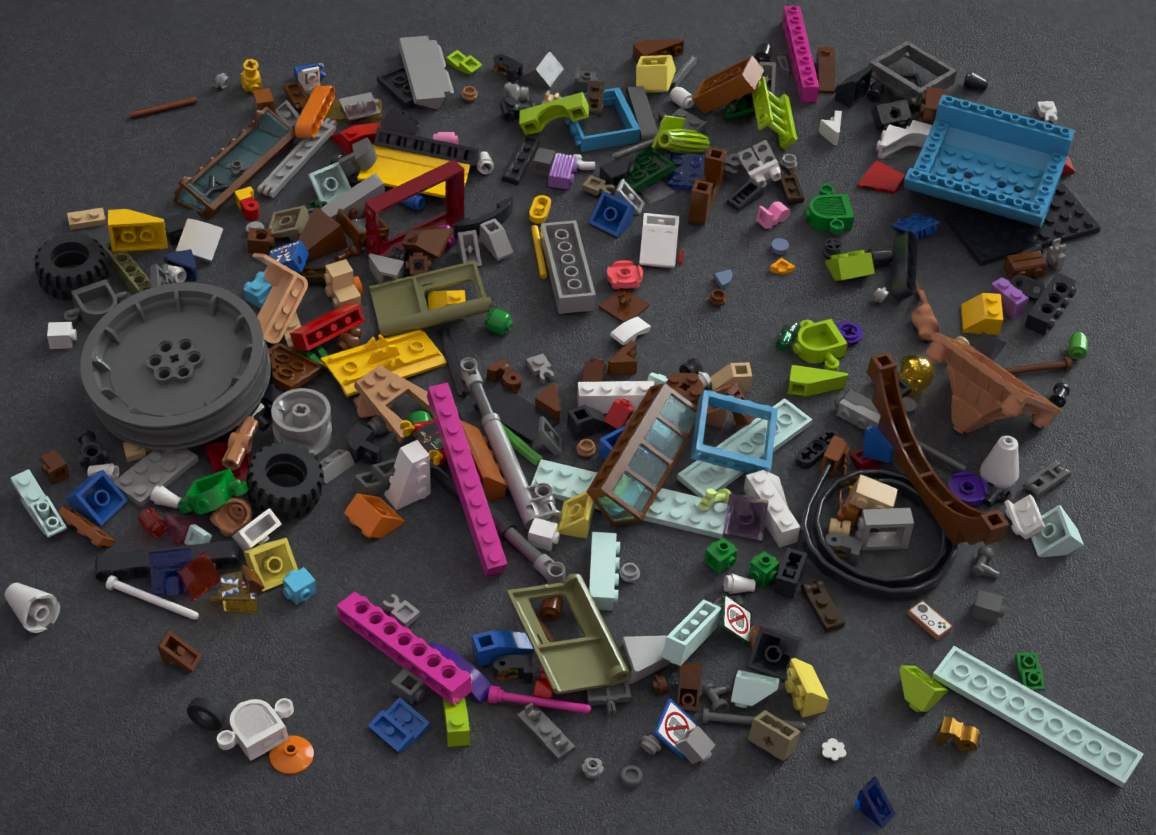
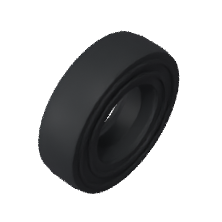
(200, 706)

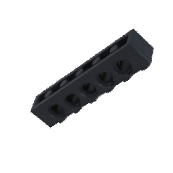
(426, 146)

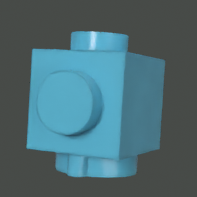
(299, 585)

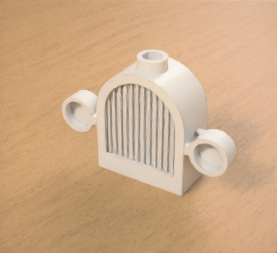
(257, 727)

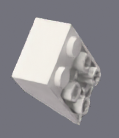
(659, 240)

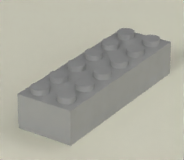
(567, 267)

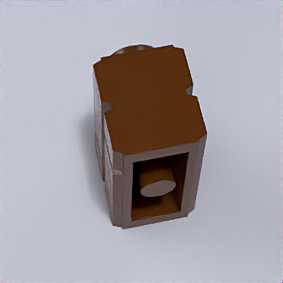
(1027, 264)

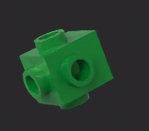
(721, 555)
(763, 569)

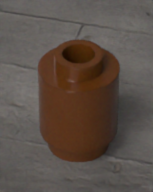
(551, 608)

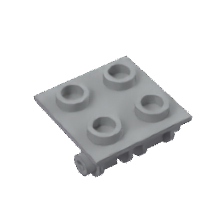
(360, 106)

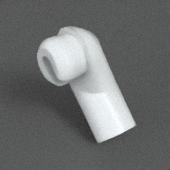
(583, 165)

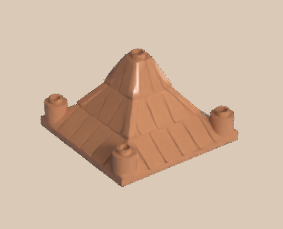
(985, 389)

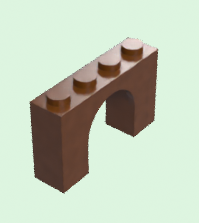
(706, 190)

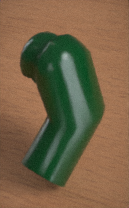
(317, 203)

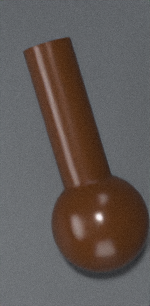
(352, 251)

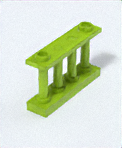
(782, 113)

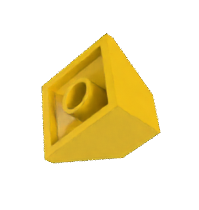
(445, 298)

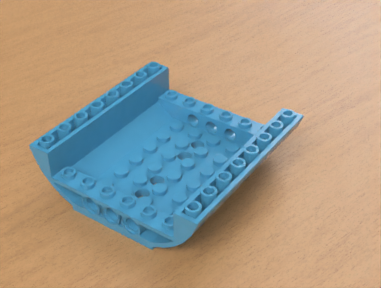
(994, 152)

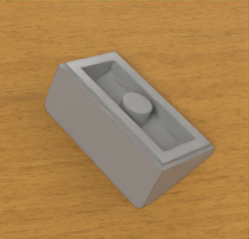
(288, 114)
(336, 464)

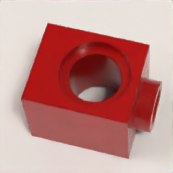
(619, 413)

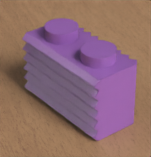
(562, 171)
(1012, 299)

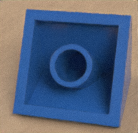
(612, 214)

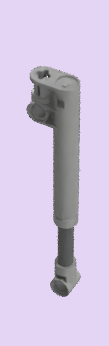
(532, 500)

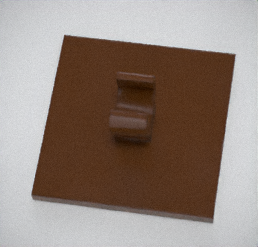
(624, 305)

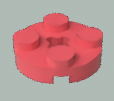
(632, 278)

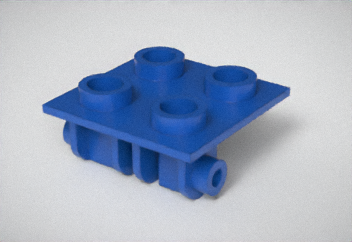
(918, 224)

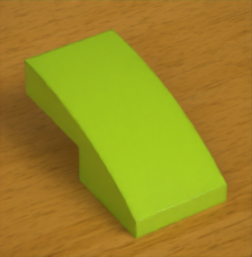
(462, 63)

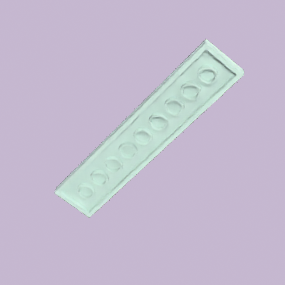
(668, 509)
(1038, 716)

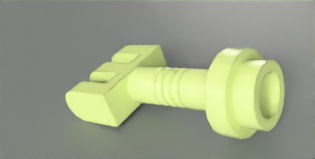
(713, 496)

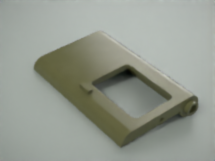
(402, 302)
(574, 662)

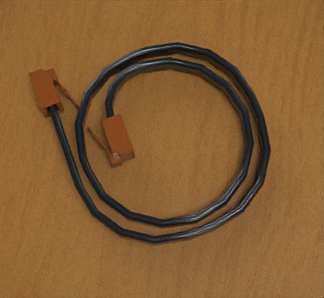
(835, 568)

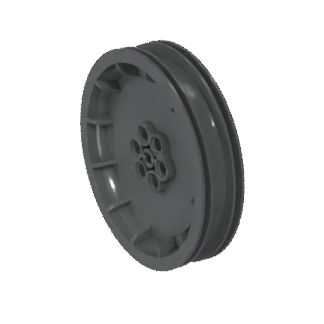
(176, 365)

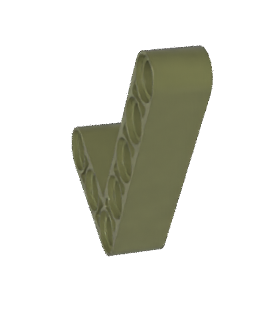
(127, 268)

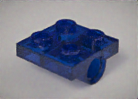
(688, 170)
(164, 570)

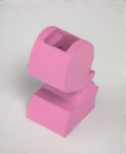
(772, 216)

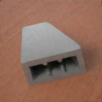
(642, 655)

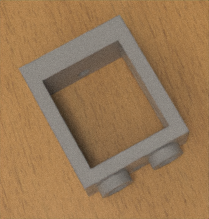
(885, 518)

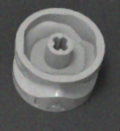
(303, 419)

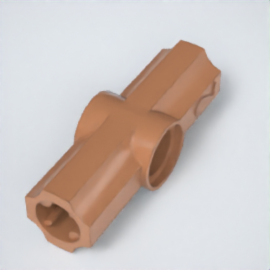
(240, 443)

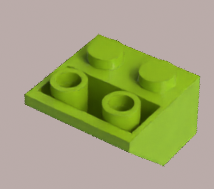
(850, 265)

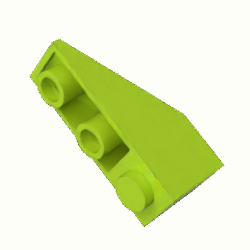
(812, 381)

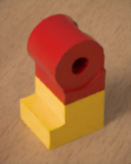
(248, 206)

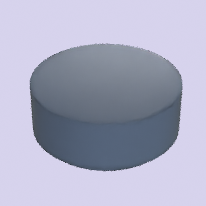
(779, 246)

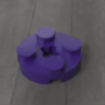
(966, 479)

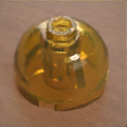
(916, 372)

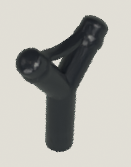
(213, 189)

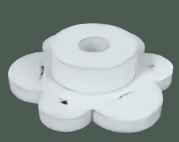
(833, 749)

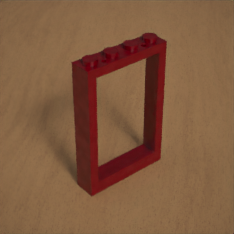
(454, 179)

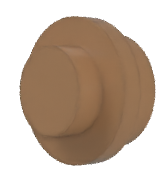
(469, 93)
(586, 448)

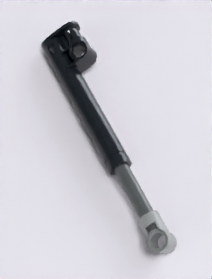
(506, 530)

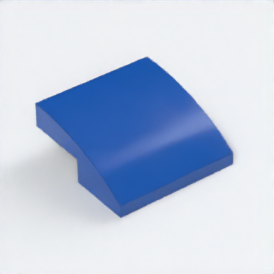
(399, 725)

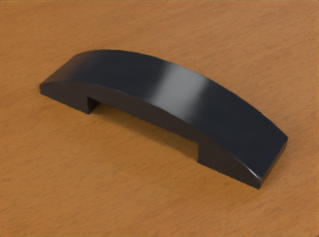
(501, 214)

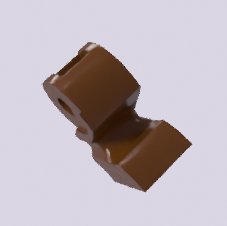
(502, 370)

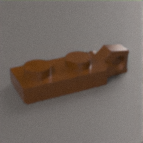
(296, 95)

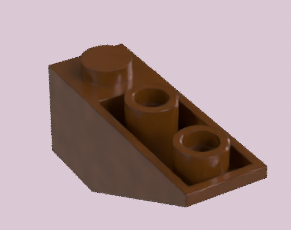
(658, 47)

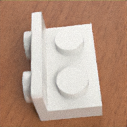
(1025, 517)

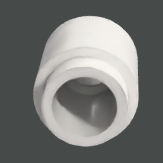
(682, 97)

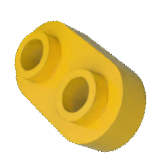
(540, 209)

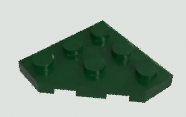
(648, 169)

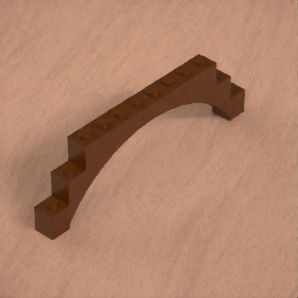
(955, 517)

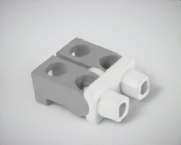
(761, 165)

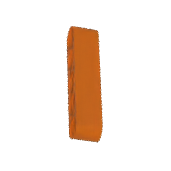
(314, 112)

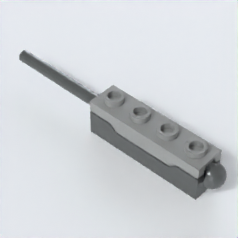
(862, 413)

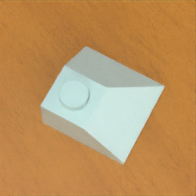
(329, 182)
(1058, 537)
(752, 688)

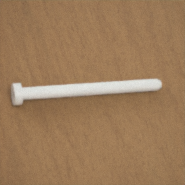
(113, 583)

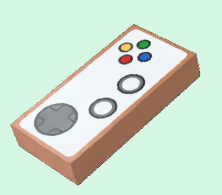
(930, 620)

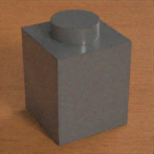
(988, 607)

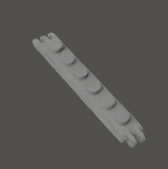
(296, 159)

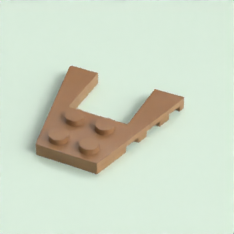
(382, 389)

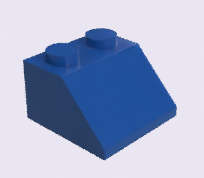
(97, 498)

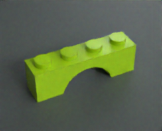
(535, 118)

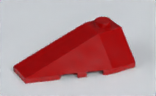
(354, 134)

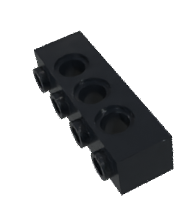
(1050, 304)

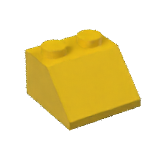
(982, 314)

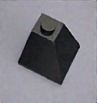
(854, 87)
(774, 652)

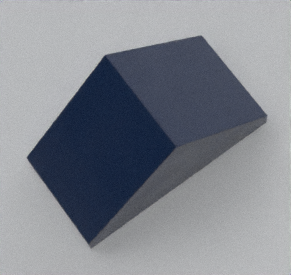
(185, 260)

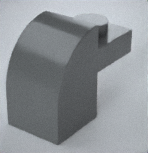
(362, 157)

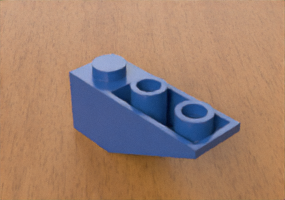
(495, 643)

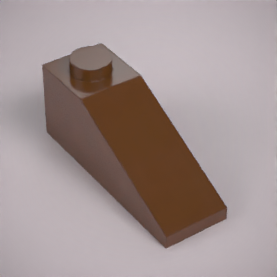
(826, 69)

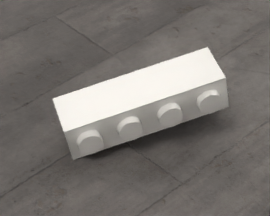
(603, 394)
(779, 518)

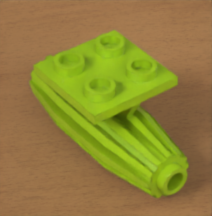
(679, 140)

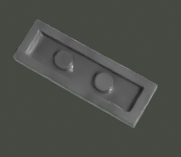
(545, 732)

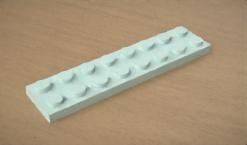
(749, 442)

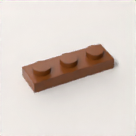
(85, 527)

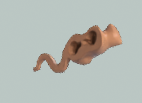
(924, 318)

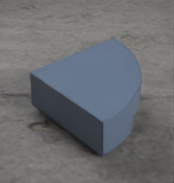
(723, 278)

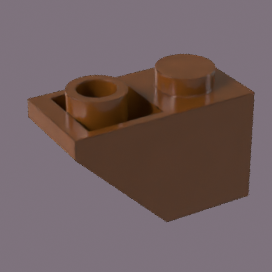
(594, 370)
(689, 686)

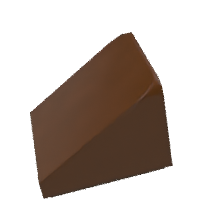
(251, 580)

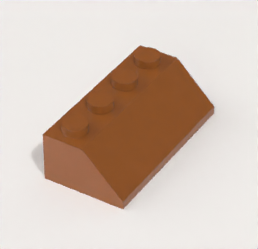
(488, 471)

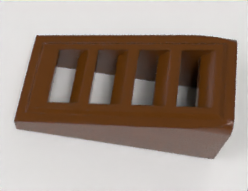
(740, 419)

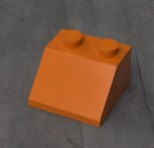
(372, 516)

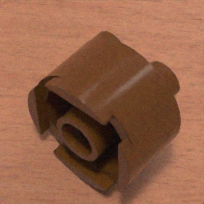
(687, 385)

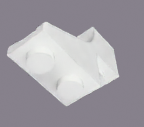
(897, 138)

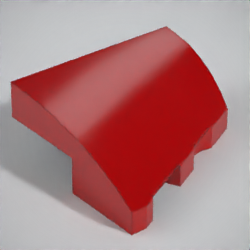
(882, 178)

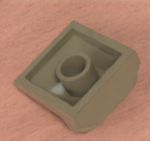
(289, 222)

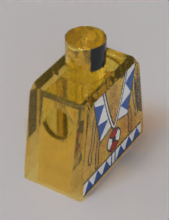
(234, 594)

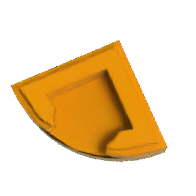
(782, 267)

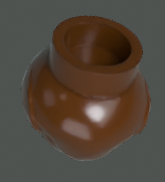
(350, 339)

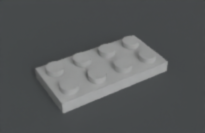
(154, 470)

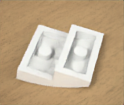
(200, 238)

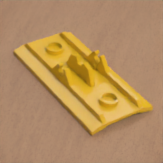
(399, 167)
(401, 354)

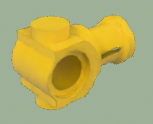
(250, 77)

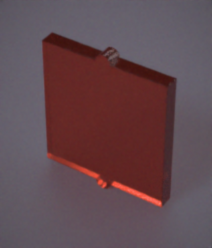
(199, 575)

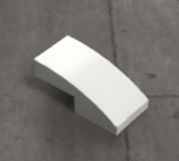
(630, 330)

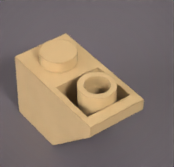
(733, 373)

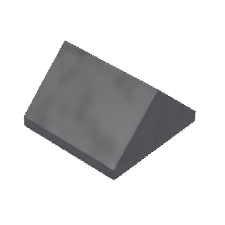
(543, 71)

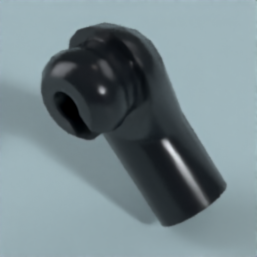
(997, 495)

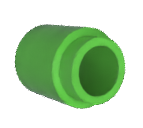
(1077, 346)

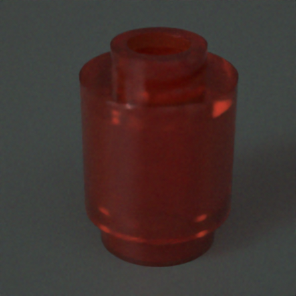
(152, 522)

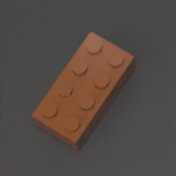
(728, 85)

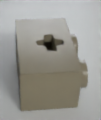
(774, 735)

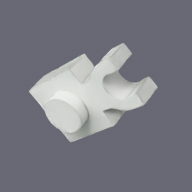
(1048, 111)

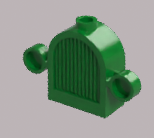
(830, 211)
(211, 492)

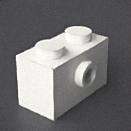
(257, 530)

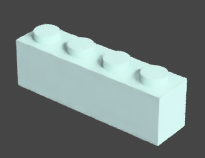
(603, 569)
(691, 632)

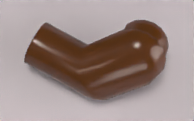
(753, 635)

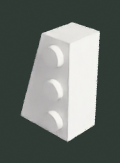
(411, 476)

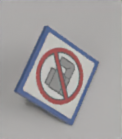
(673, 725)

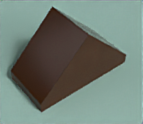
(549, 401)

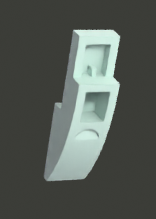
(38, 504)

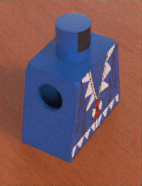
(291, 255)

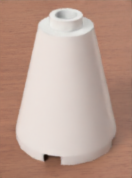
(1002, 463)
(32, 606)

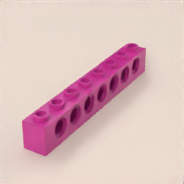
(800, 54)
(405, 648)

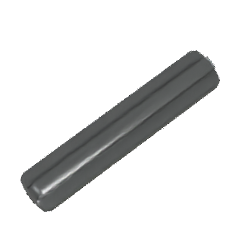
(683, 71)

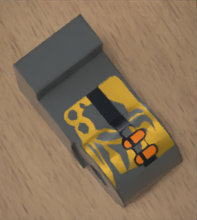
(845, 546)

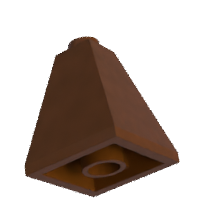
(322, 235)

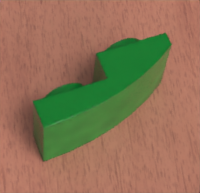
(1029, 671)

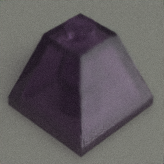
(746, 516)

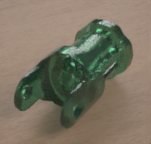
(787, 335)

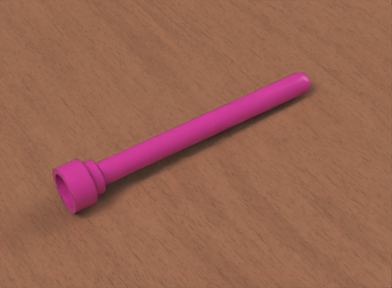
(498, 695)

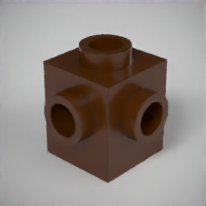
(418, 257)

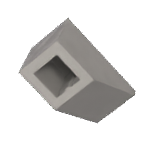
(495, 239)
(385, 268)

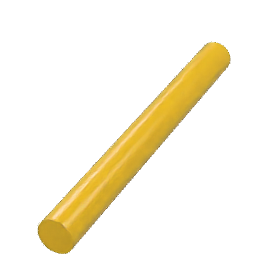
(539, 252)

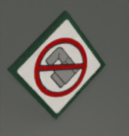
(735, 619)

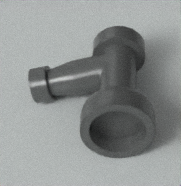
(985, 554)
(719, 705)

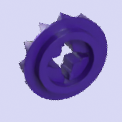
(856, 332)

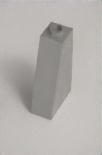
(355, 197)

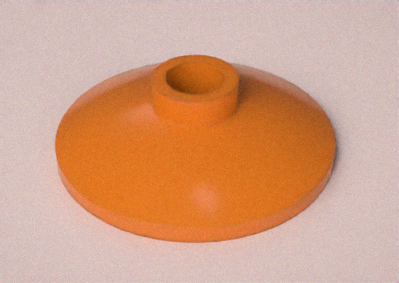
(295, 761)

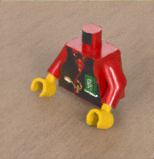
(428, 437)

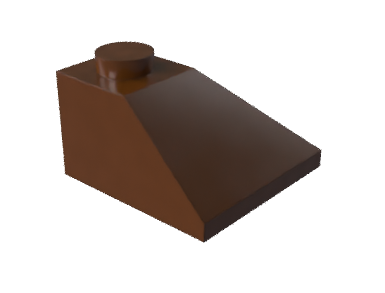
(427, 240)

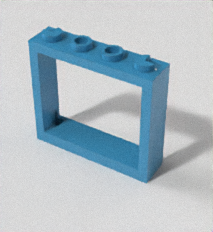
(609, 139)
(727, 458)

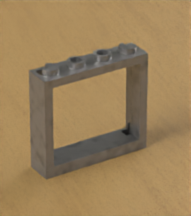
(900, 85)

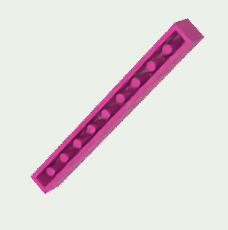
(466, 480)

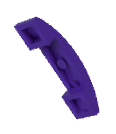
(479, 683)

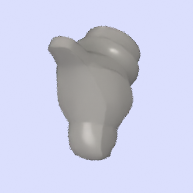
(517, 92)

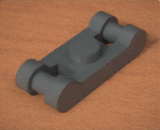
(1047, 479)

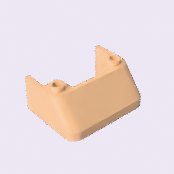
(282, 299)

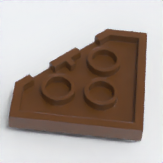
(291, 368)

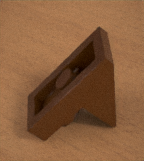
(624, 361)
(176, 650)

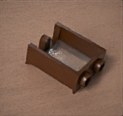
(355, 227)

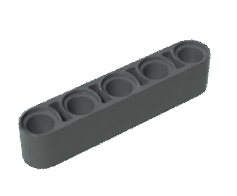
(641, 110)

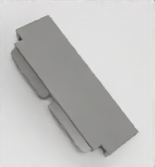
(425, 71)

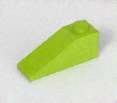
(456, 723)

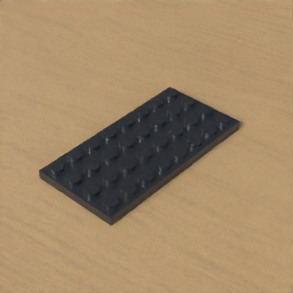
(995, 237)

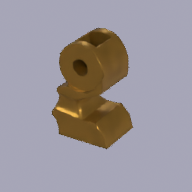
(964, 736)

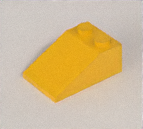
(135, 231)

